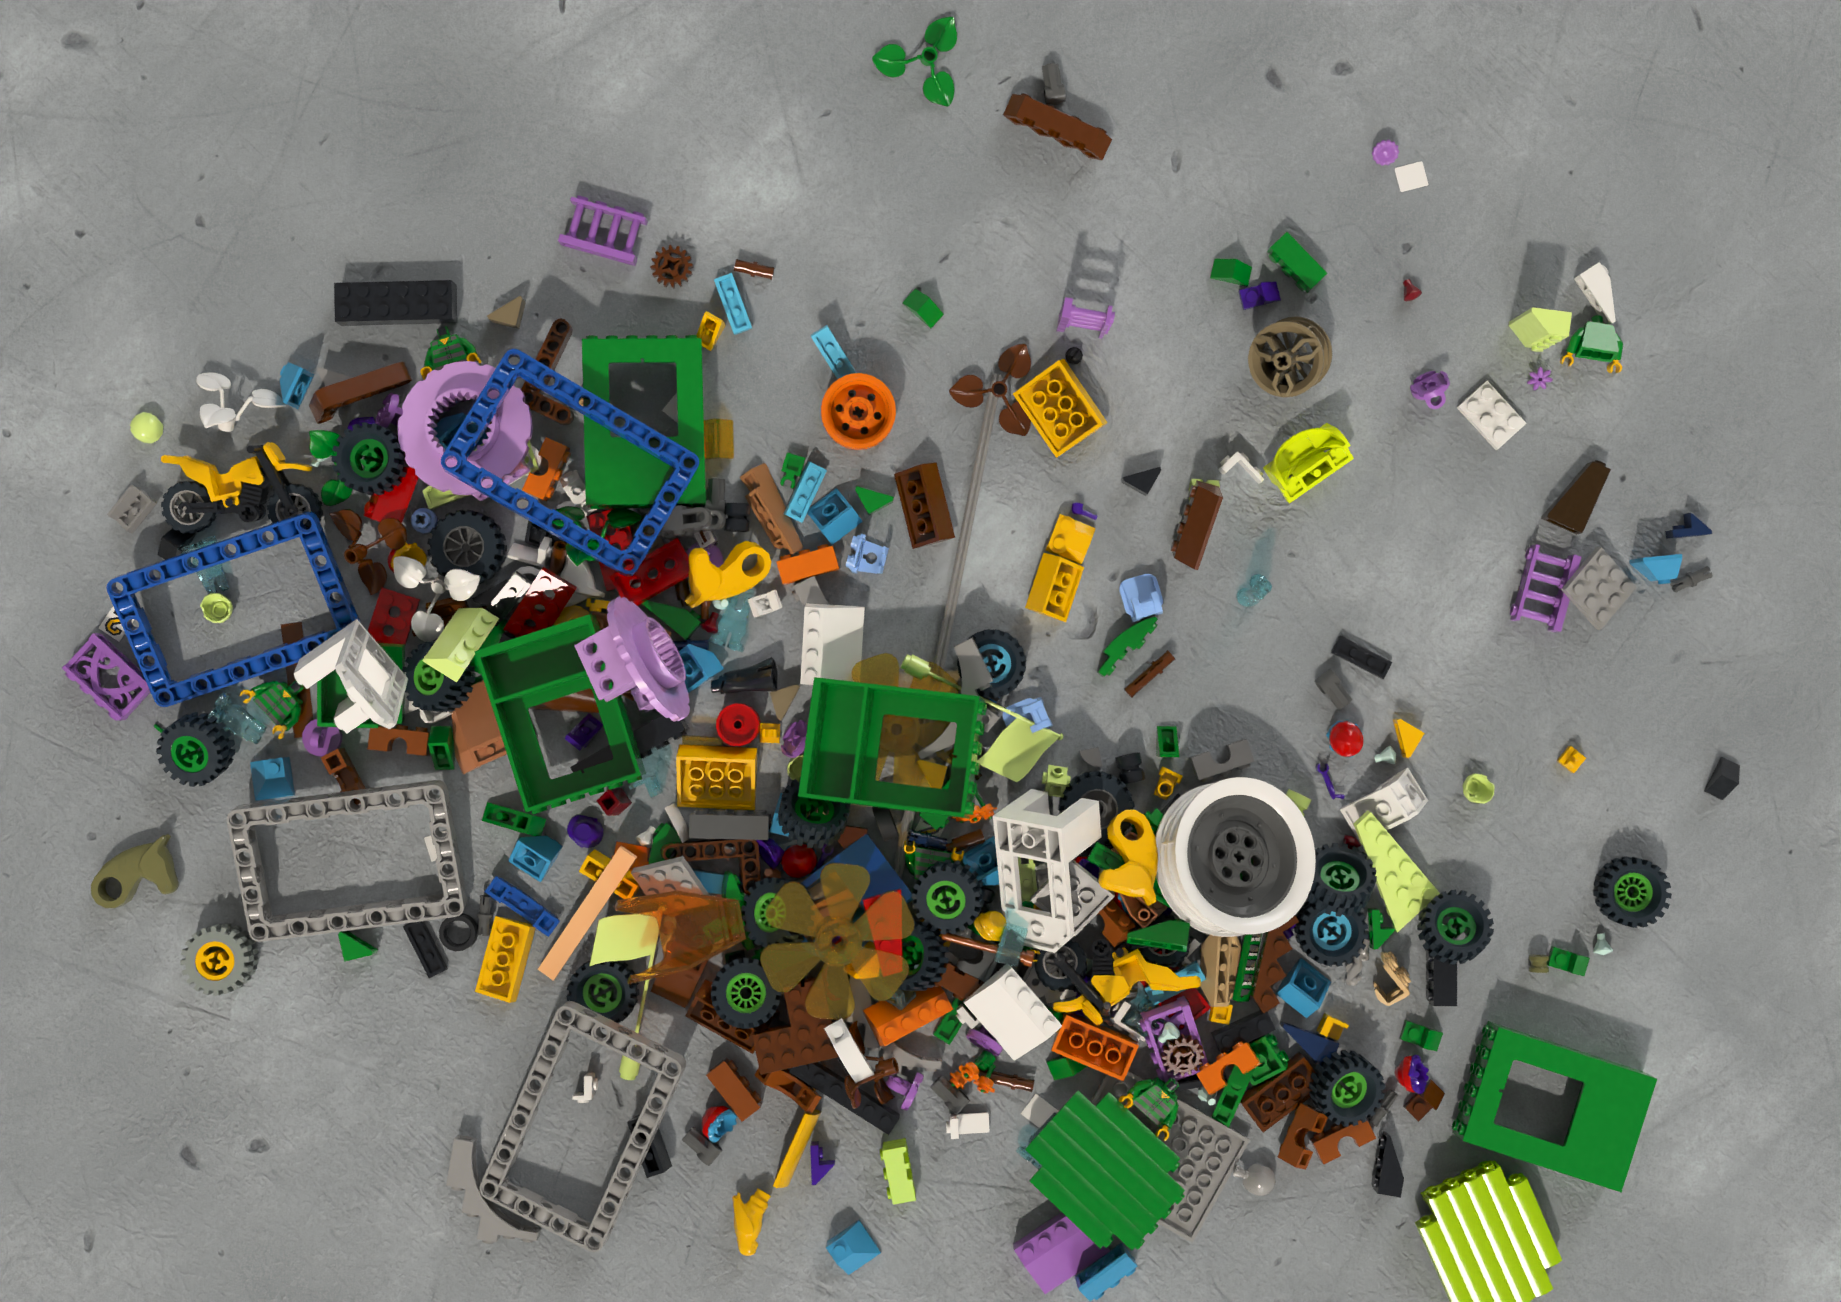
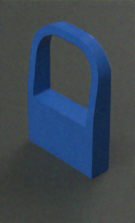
(866, 854)

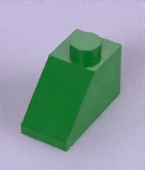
(442, 747)

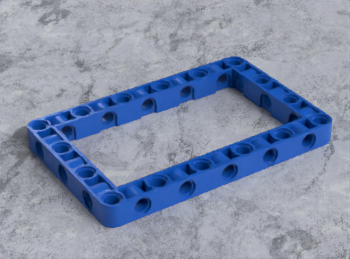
(598, 411)
(144, 644)

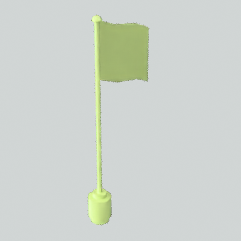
(1015, 748)
(626, 939)

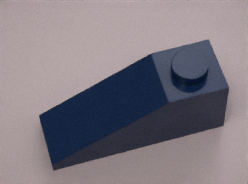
(1313, 1044)

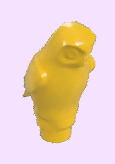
(749, 1220)

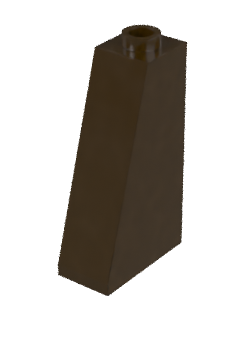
(1578, 499)

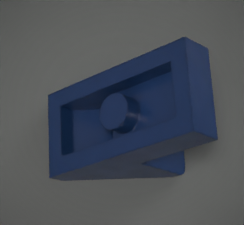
(1691, 527)

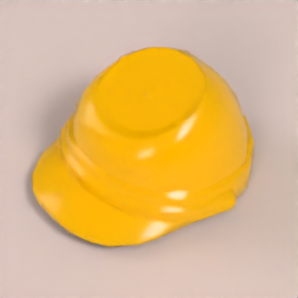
(990, 925)

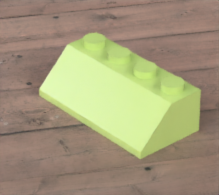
(1541, 327)
(459, 640)

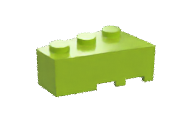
(898, 1171)

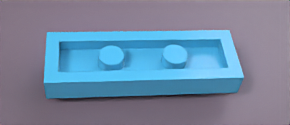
(733, 303)
(832, 352)
(805, 492)
(1191, 969)

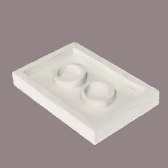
(1491, 415)

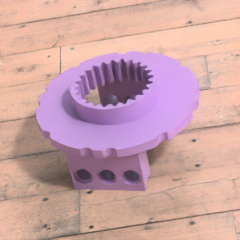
(442, 389)
(637, 659)

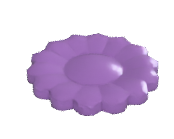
(1385, 152)

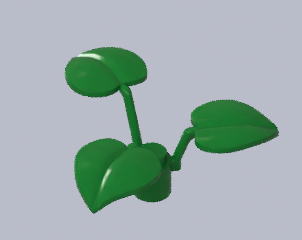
(941, 35)
(321, 447)
(616, 518)

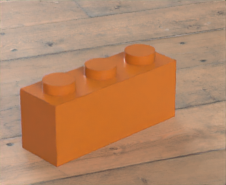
(807, 564)

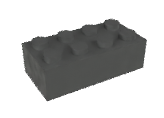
(730, 825)

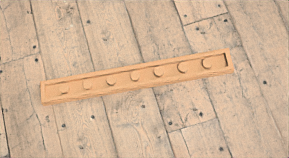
(587, 912)

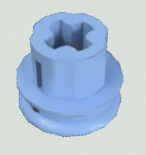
(430, 520)

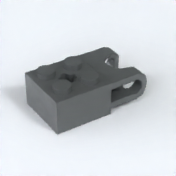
(689, 520)
(985, 967)

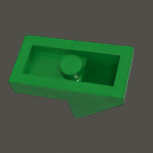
(1377, 934)
(1568, 961)
(1421, 1035)

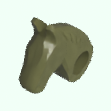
(130, 866)

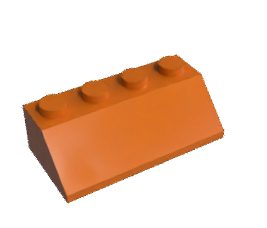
(892, 1023)
(1094, 1045)

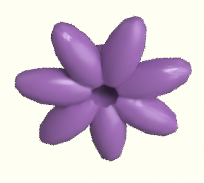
(1539, 378)

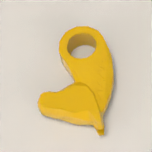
(728, 580)
(1140, 858)

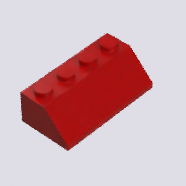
(393, 503)

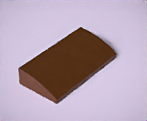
(1279, 1094)

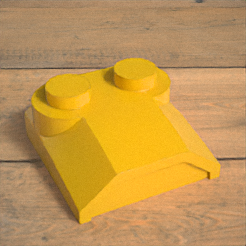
(1070, 539)

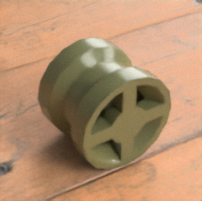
(1539, 963)

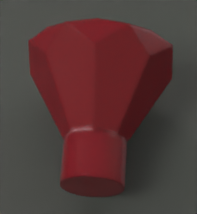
(1410, 292)
(711, 624)
(1351, 841)

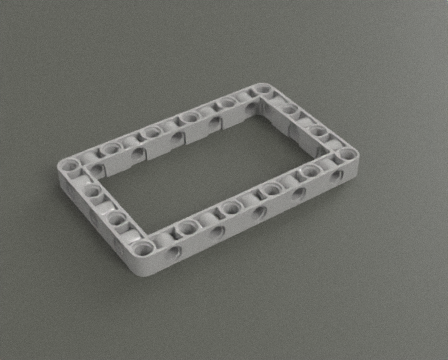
(354, 917)
(541, 1211)

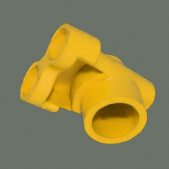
(1169, 779)

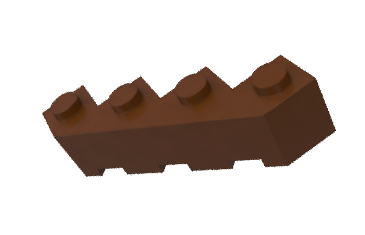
(1065, 129)
(1267, 969)
(958, 982)

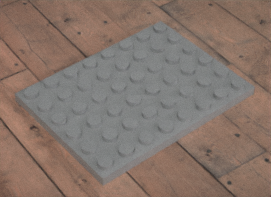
(1205, 1151)

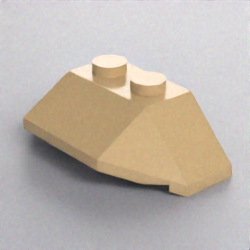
(1220, 966)

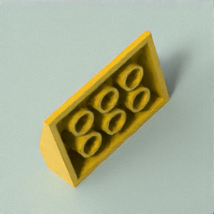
(1060, 407)
(716, 777)

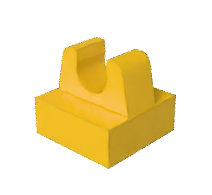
(769, 733)
(1571, 759)
(1221, 1014)

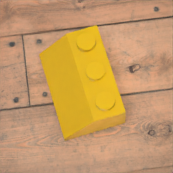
(1054, 587)

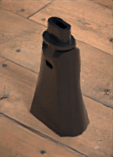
(753, 678)

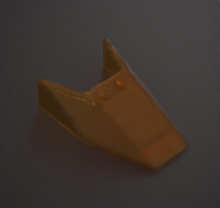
(689, 928)

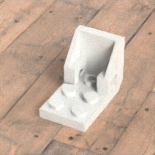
(1390, 803)

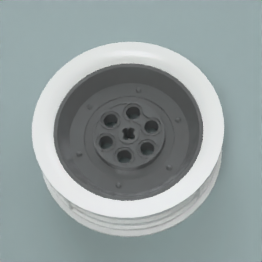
(1275, 840)

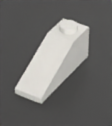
(1597, 288)

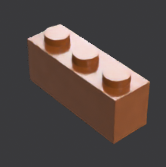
(734, 1089)

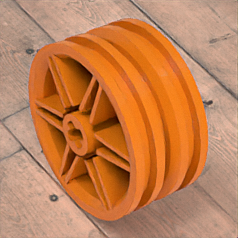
(863, 386)

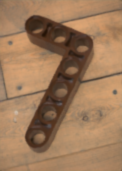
(554, 357)
(330, 398)
(718, 853)

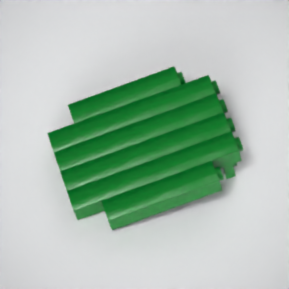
(1105, 1170)

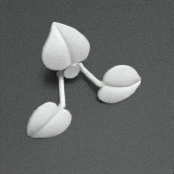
(226, 417)
(458, 582)

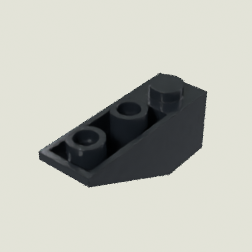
(1388, 1175)

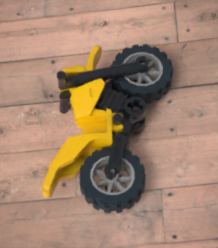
(237, 491)
(1112, 974)

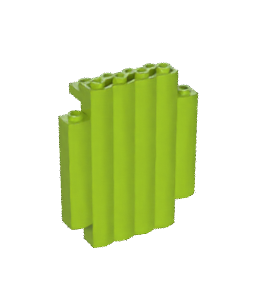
(1488, 1237)

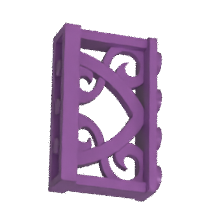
(117, 658)
(1184, 1017)

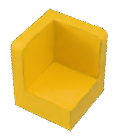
(1331, 1026)

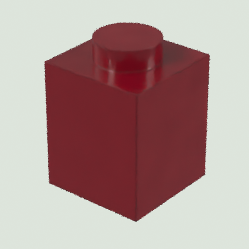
(614, 801)

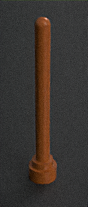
(1026, 956)

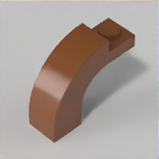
(793, 1087)

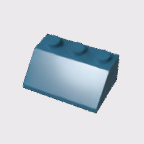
(1106, 1272)

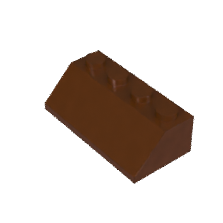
(924, 505)
(1197, 524)
(703, 1013)

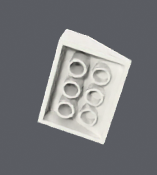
(831, 641)
(1012, 1013)

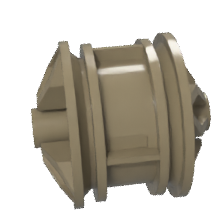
(1260, 356)

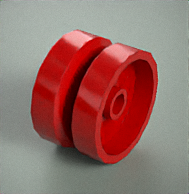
(750, 724)

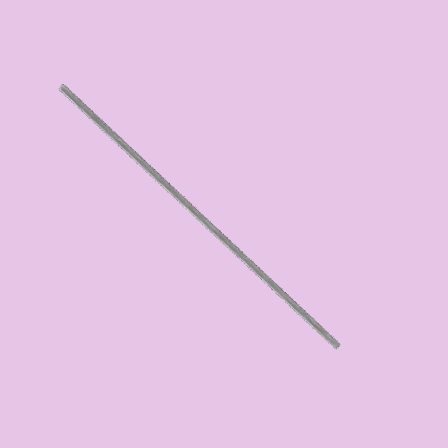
(955, 583)

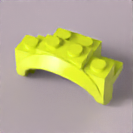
(1306, 461)

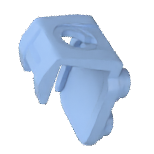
(858, 563)
(1141, 596)
(1031, 709)

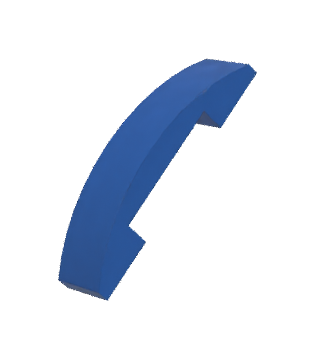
(523, 905)

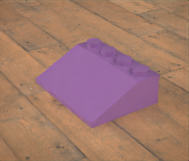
(1056, 1252)

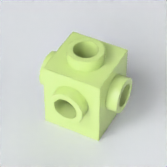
(1056, 777)

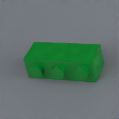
(1296, 262)

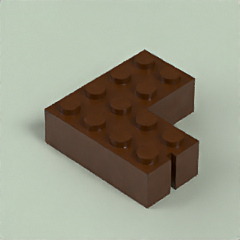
(794, 1043)

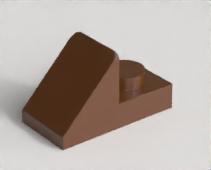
(1422, 1103)

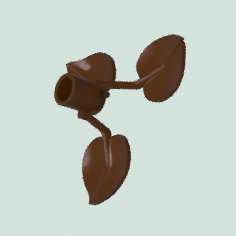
(969, 390)
(392, 531)
(882, 1069)

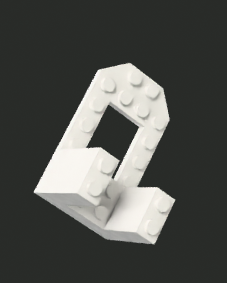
(367, 672)
(1032, 833)

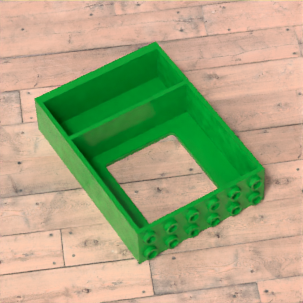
(616, 469)
(538, 671)
(846, 740)
(1603, 1121)

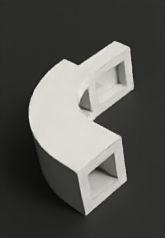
(848, 1051)

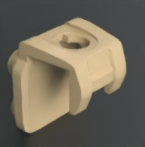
(1400, 977)

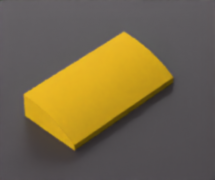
(505, 959)
(796, 1149)

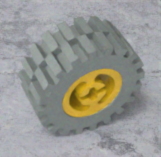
(237, 958)

